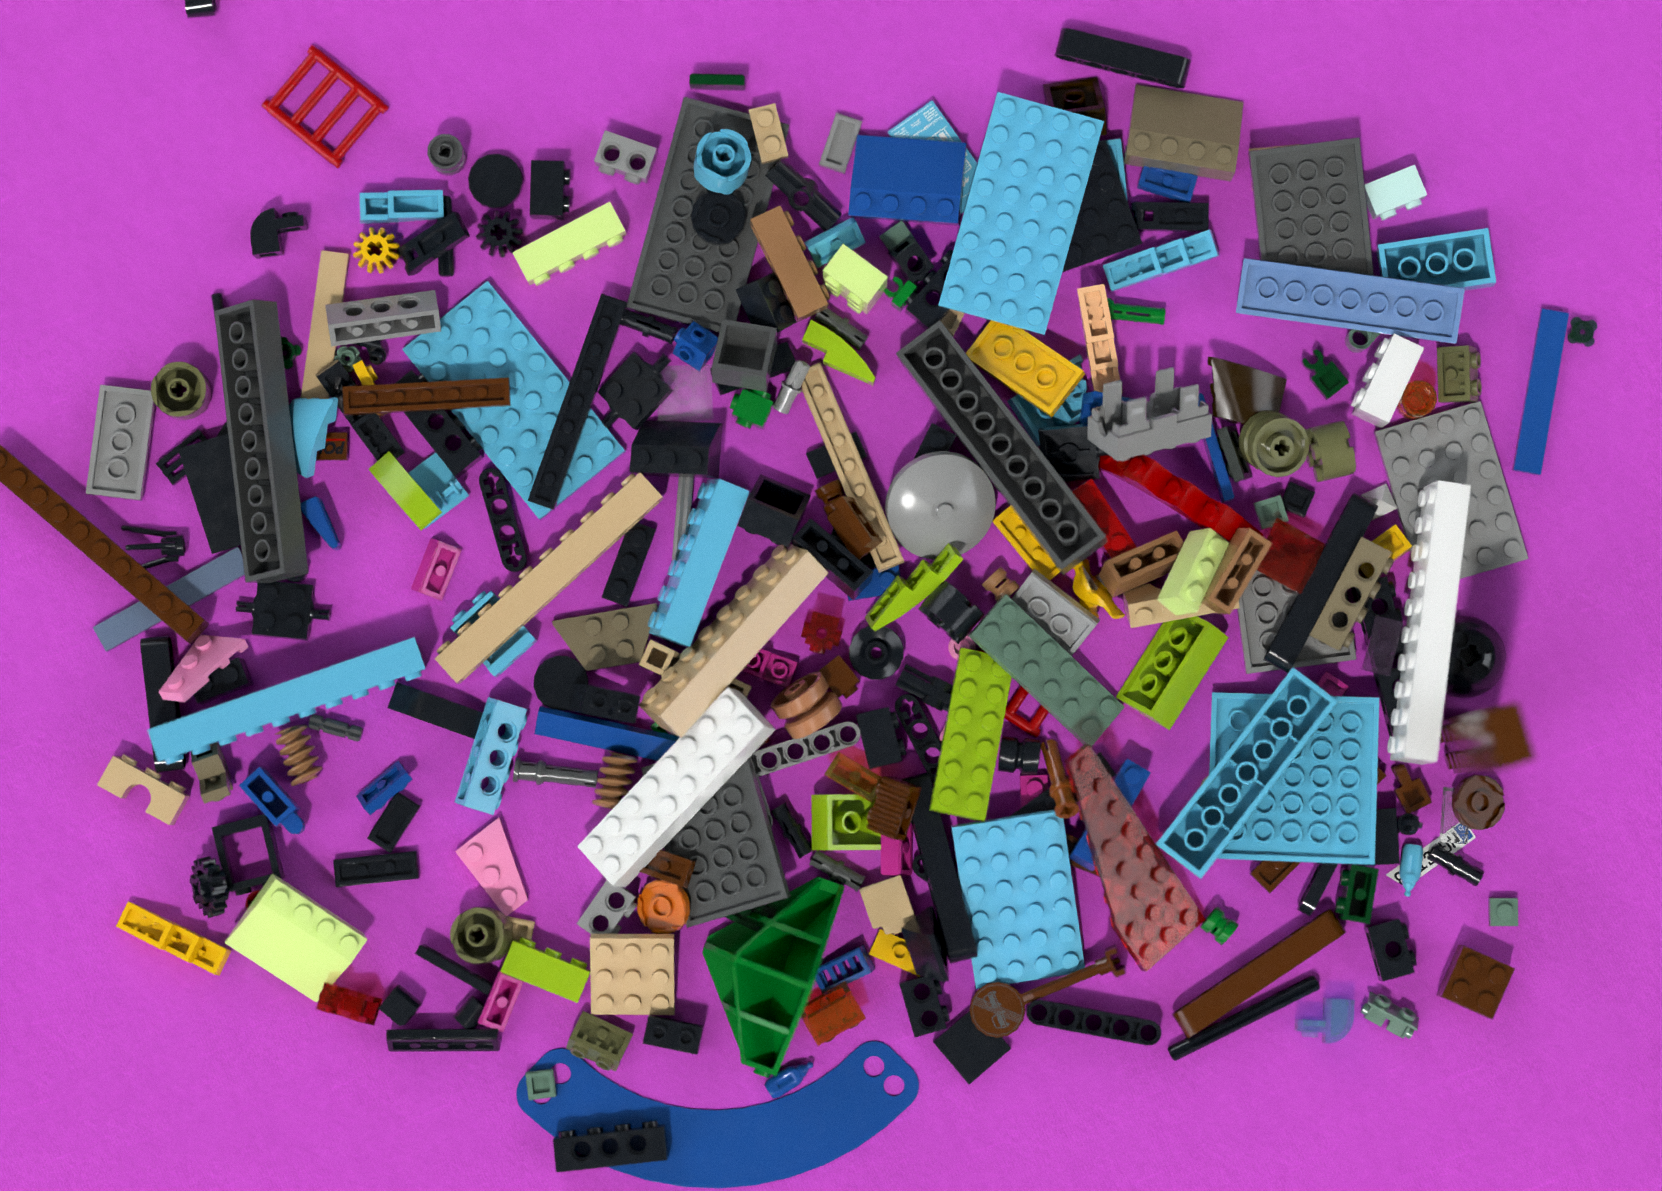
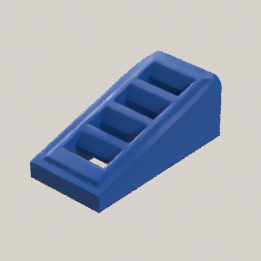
(317, 515)
(864, 958)

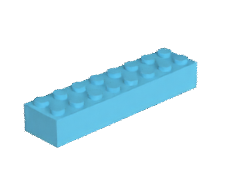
(1247, 773)

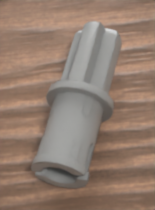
(791, 386)

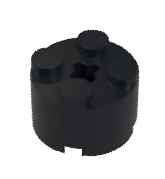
(951, 611)

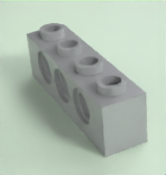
(383, 318)

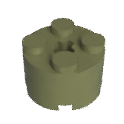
(169, 380)
(1330, 451)
(497, 934)

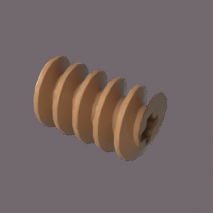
(298, 754)
(614, 779)

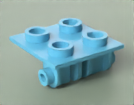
(439, 484)

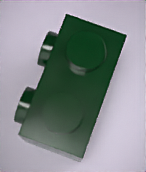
(1357, 893)

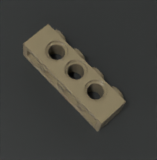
(1364, 553)

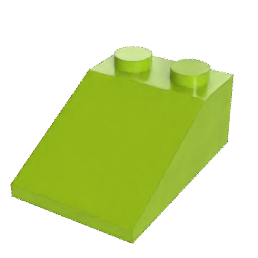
(841, 823)

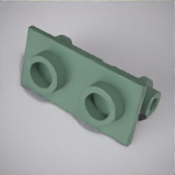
(1402, 1020)

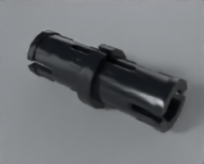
(649, 326)
(792, 830)
(1455, 864)

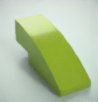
(838, 353)
(405, 490)

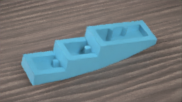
(1161, 260)

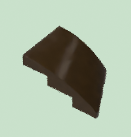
(1243, 391)

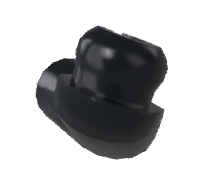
(375, 350)

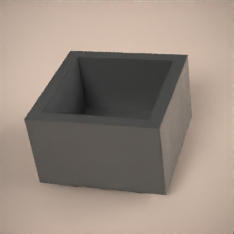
(744, 355)

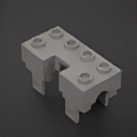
(1134, 430)

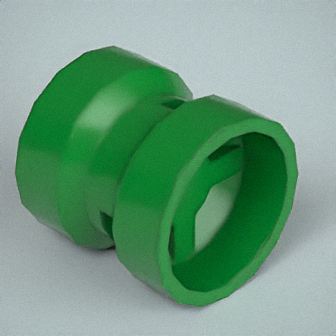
(1219, 925)

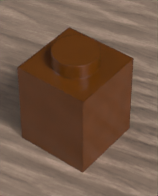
(840, 677)

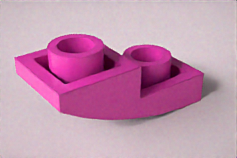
(772, 668)

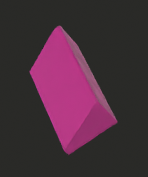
(436, 569)
(896, 855)
(500, 1001)

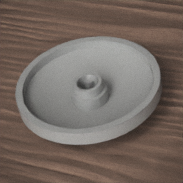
(940, 502)

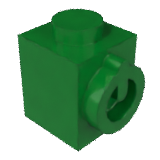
(751, 408)

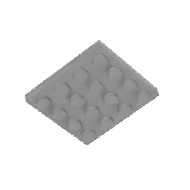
(1260, 617)

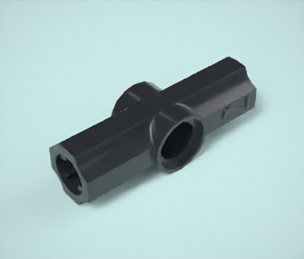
(792, 182)
(930, 689)

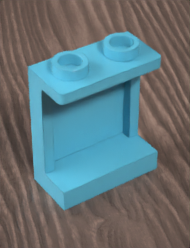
(508, 652)

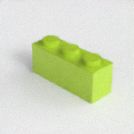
(546, 969)

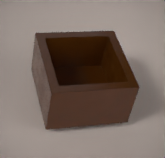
(1475, 981)

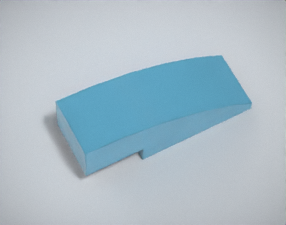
(401, 206)

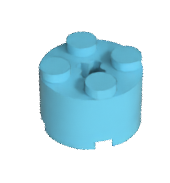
(708, 165)

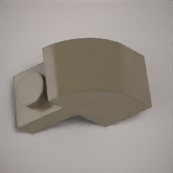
(212, 774)

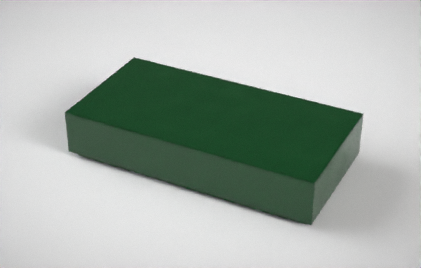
(717, 82)

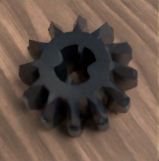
(507, 227)

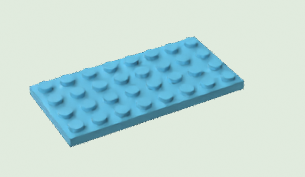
(1021, 213)
(486, 342)

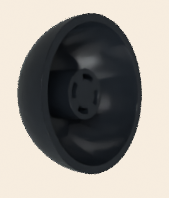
(1487, 665)

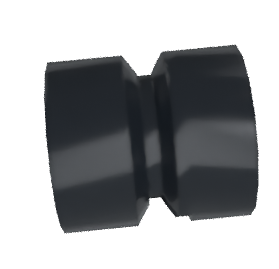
(1019, 755)

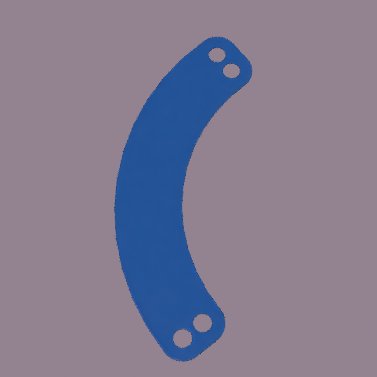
(732, 1144)

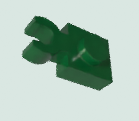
(1327, 377)

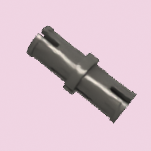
(842, 328)
(837, 870)

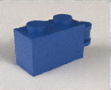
(273, 800)

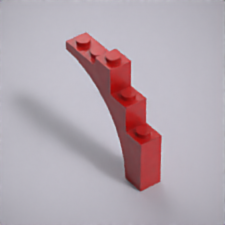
(1177, 494)

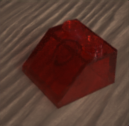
(1290, 556)

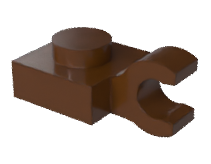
(1411, 793)

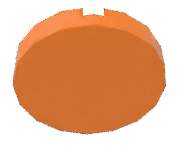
(663, 907)

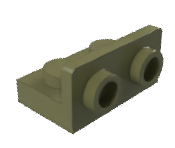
(1458, 374)
(598, 1041)

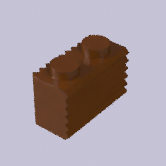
(893, 807)

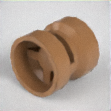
(1008, 587)

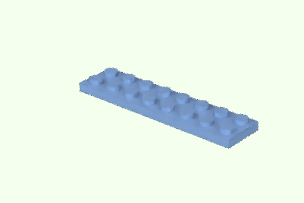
(1350, 300)

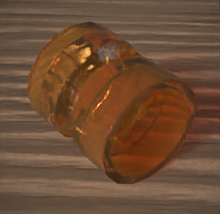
(1417, 400)

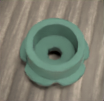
(350, 351)

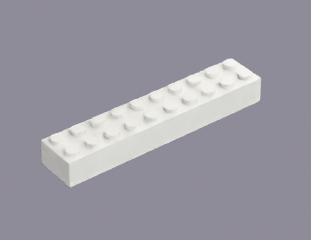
(1429, 622)

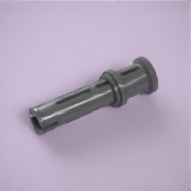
(542, 773)

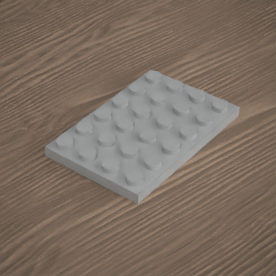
(1459, 450)

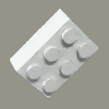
(1386, 380)

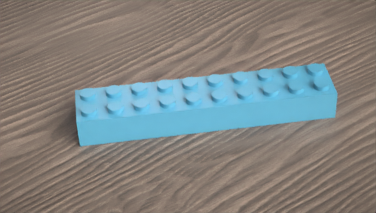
(286, 699)

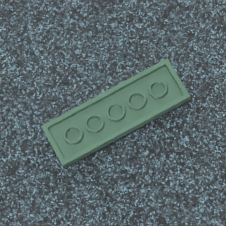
(1046, 671)

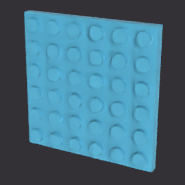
(1324, 798)

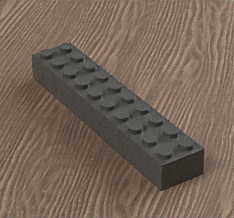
(261, 441)
(1001, 447)

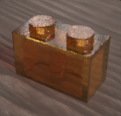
(832, 1013)

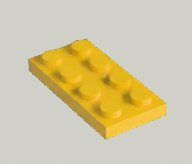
(1025, 366)

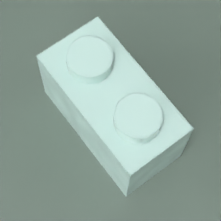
(1394, 192)

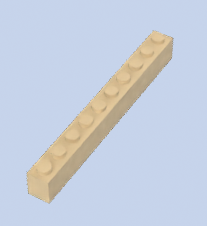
(548, 578)

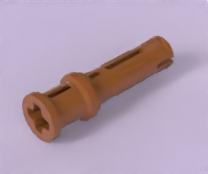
(1060, 787)

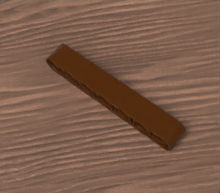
(1258, 973)

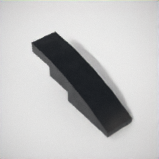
(367, 426)

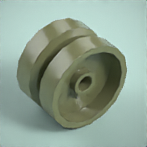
(1274, 443)

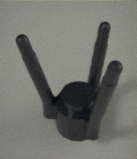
(171, 546)

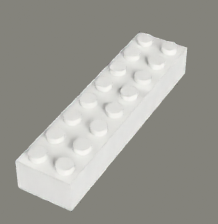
(676, 787)

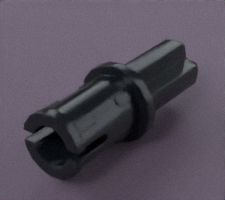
(1408, 824)

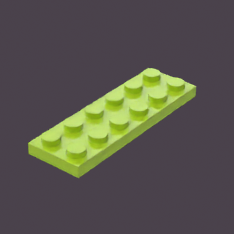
(971, 736)

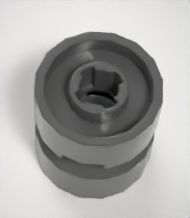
(446, 154)

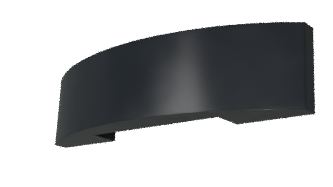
(435, 710)

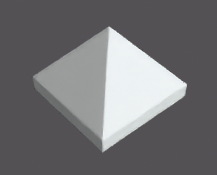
(1382, 497)

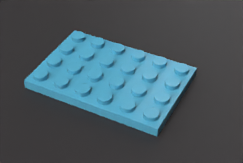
(1019, 897)

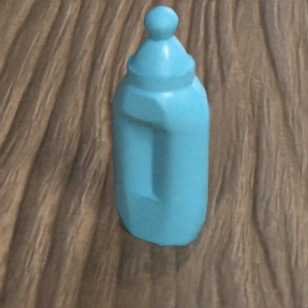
(1410, 866)

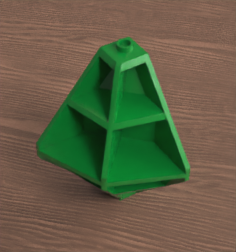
(771, 972)

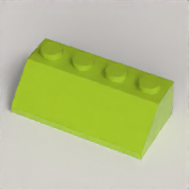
(1172, 669)

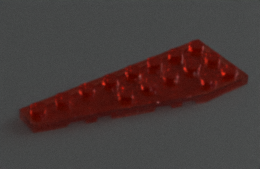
(1142, 891)

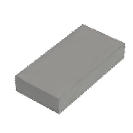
(840, 143)

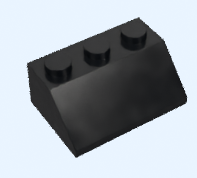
(677, 449)

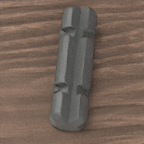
(335, 727)

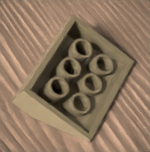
(1184, 132)

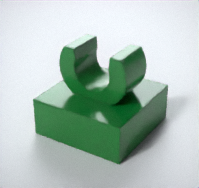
(902, 294)

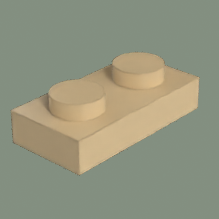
(768, 133)

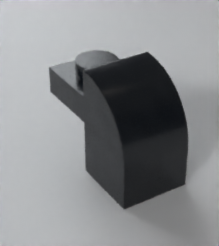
(267, 232)

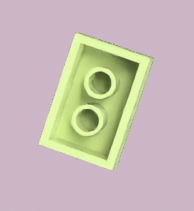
(854, 280)

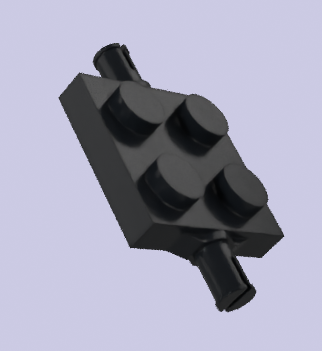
(635, 390)
(1071, 452)
(283, 610)

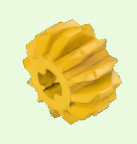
(374, 260)

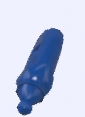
(787, 1079)

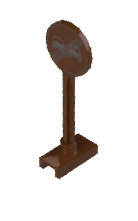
(1000, 1009)

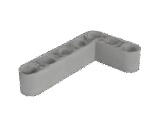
(810, 753)

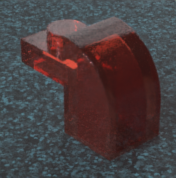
(349, 1003)

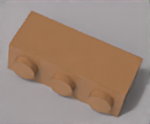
(1141, 564)
(1235, 570)

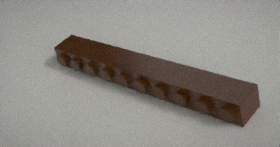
(100, 548)

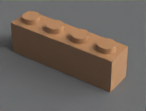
(789, 263)

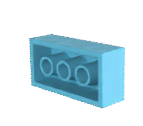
(1445, 259)

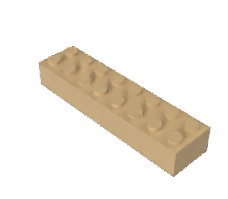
(732, 639)

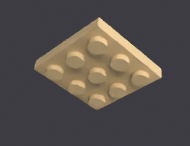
(632, 974)

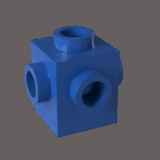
(695, 345)

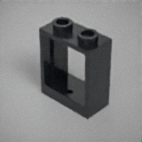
(604, 703)
(259, 821)

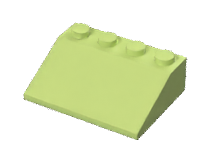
(295, 938)

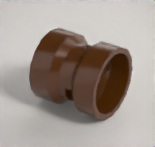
(829, 492)

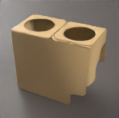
(888, 905)

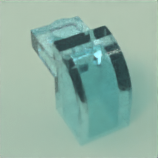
(1335, 1024)

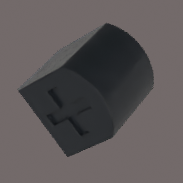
(400, 1005)

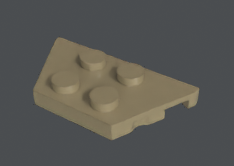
(608, 637)

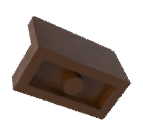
(853, 527)

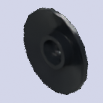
(872, 667)

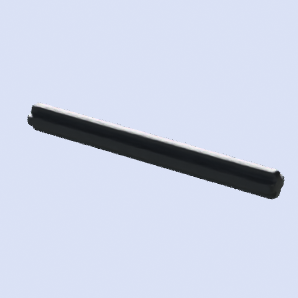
(1243, 1018)

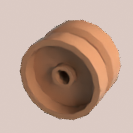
(806, 705)

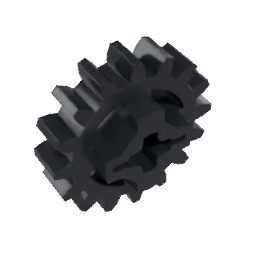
(209, 886)

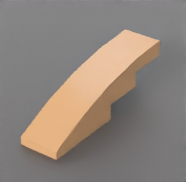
(1098, 335)

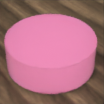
(954, 648)

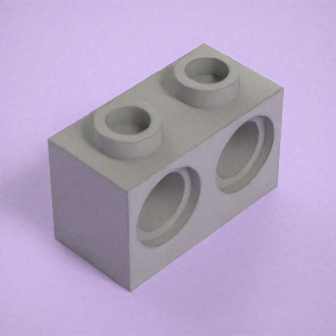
(629, 150)
(602, 906)

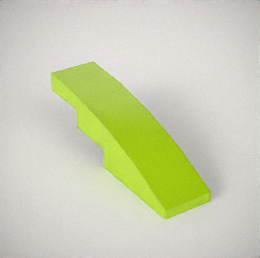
(906, 594)

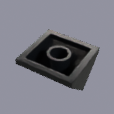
(927, 946)

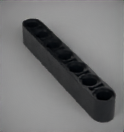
(1329, 568)
(941, 875)

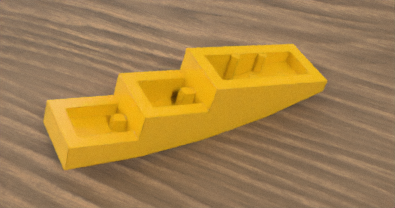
(173, 938)

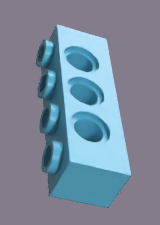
(478, 764)

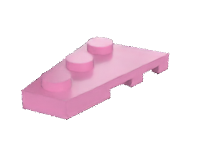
(198, 663)
(494, 867)

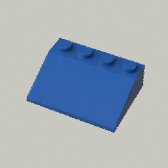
(907, 180)

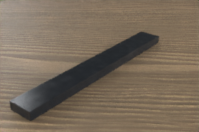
(577, 401)

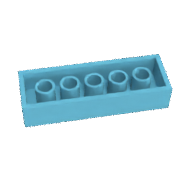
(698, 561)

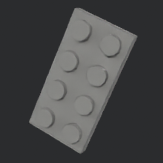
(120, 443)

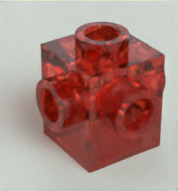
(827, 623)

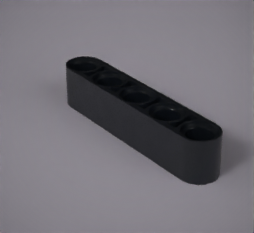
(1122, 58)
(157, 668)
(1105, 1029)

